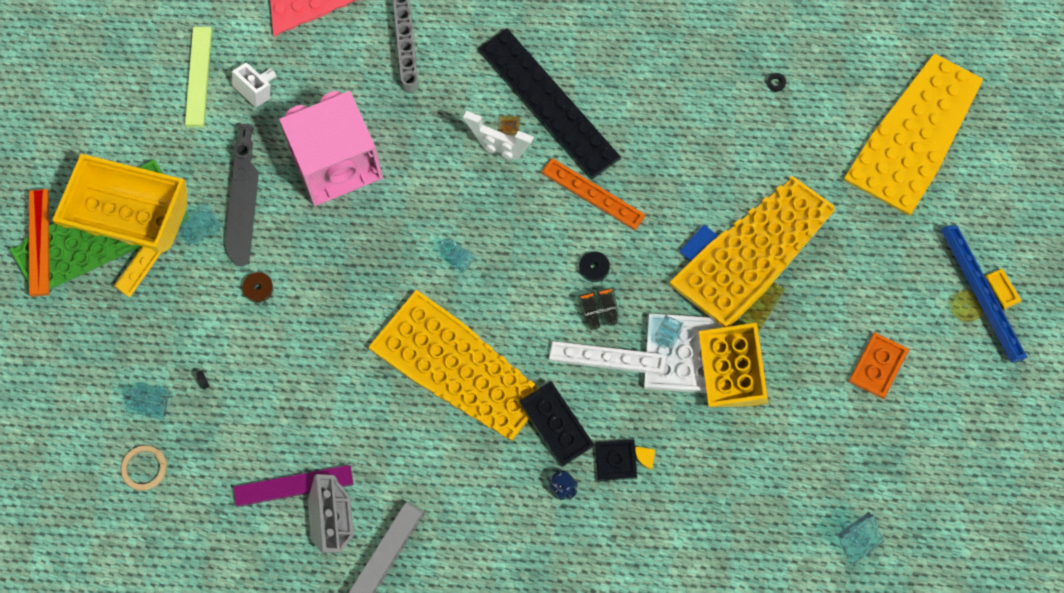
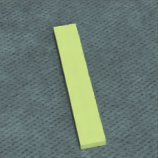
(198, 77)

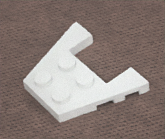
(497, 141)

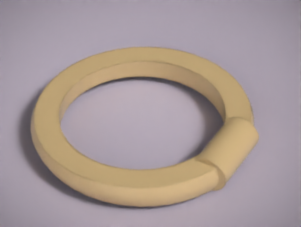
(161, 459)

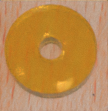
(961, 312)

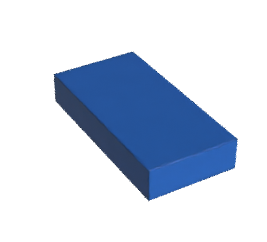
(698, 243)

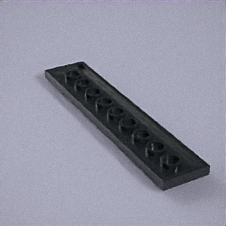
(549, 104)

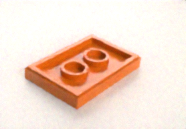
(879, 365)

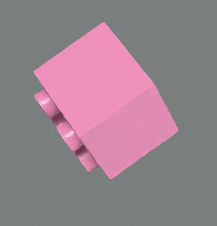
(331, 147)

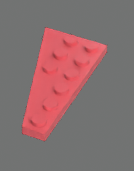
(291, 13)

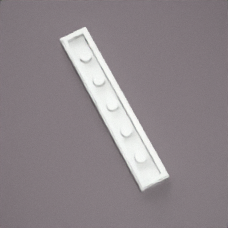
(608, 358)

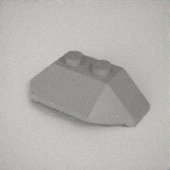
(329, 514)

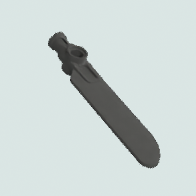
(241, 199)

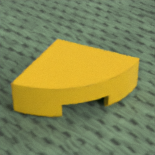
(645, 456)

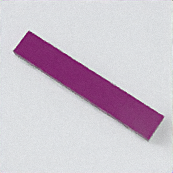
(287, 486)

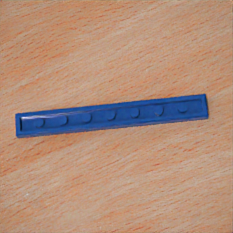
(984, 293)

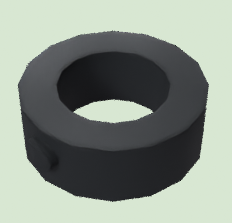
(776, 76)
(202, 378)

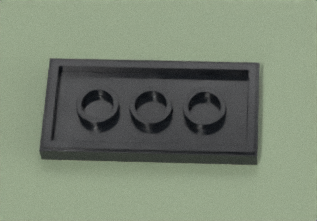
(556, 424)

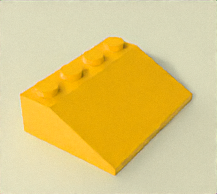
(733, 366)

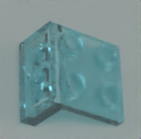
(199, 224)

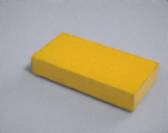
(1003, 289)

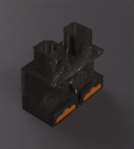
(591, 311)

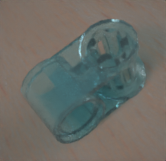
(458, 256)

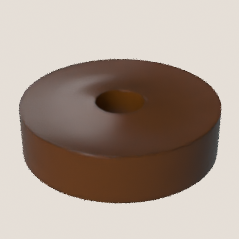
(252, 281)

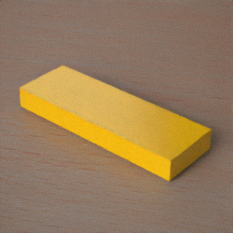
(136, 270)

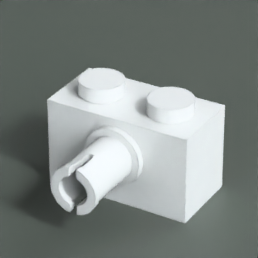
(251, 84)

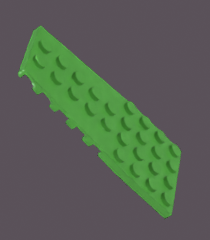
(76, 251)

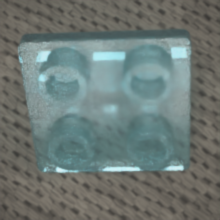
(147, 400)

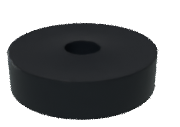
(598, 259)

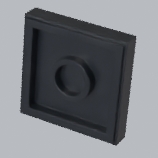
(616, 460)

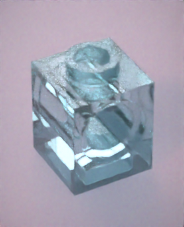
(668, 332)

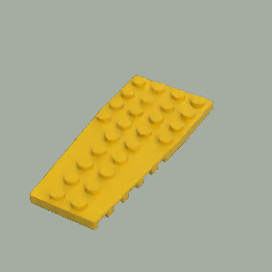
(915, 135)
(753, 253)
(454, 365)

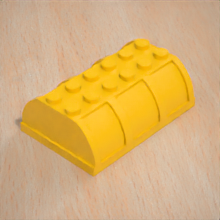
(123, 203)

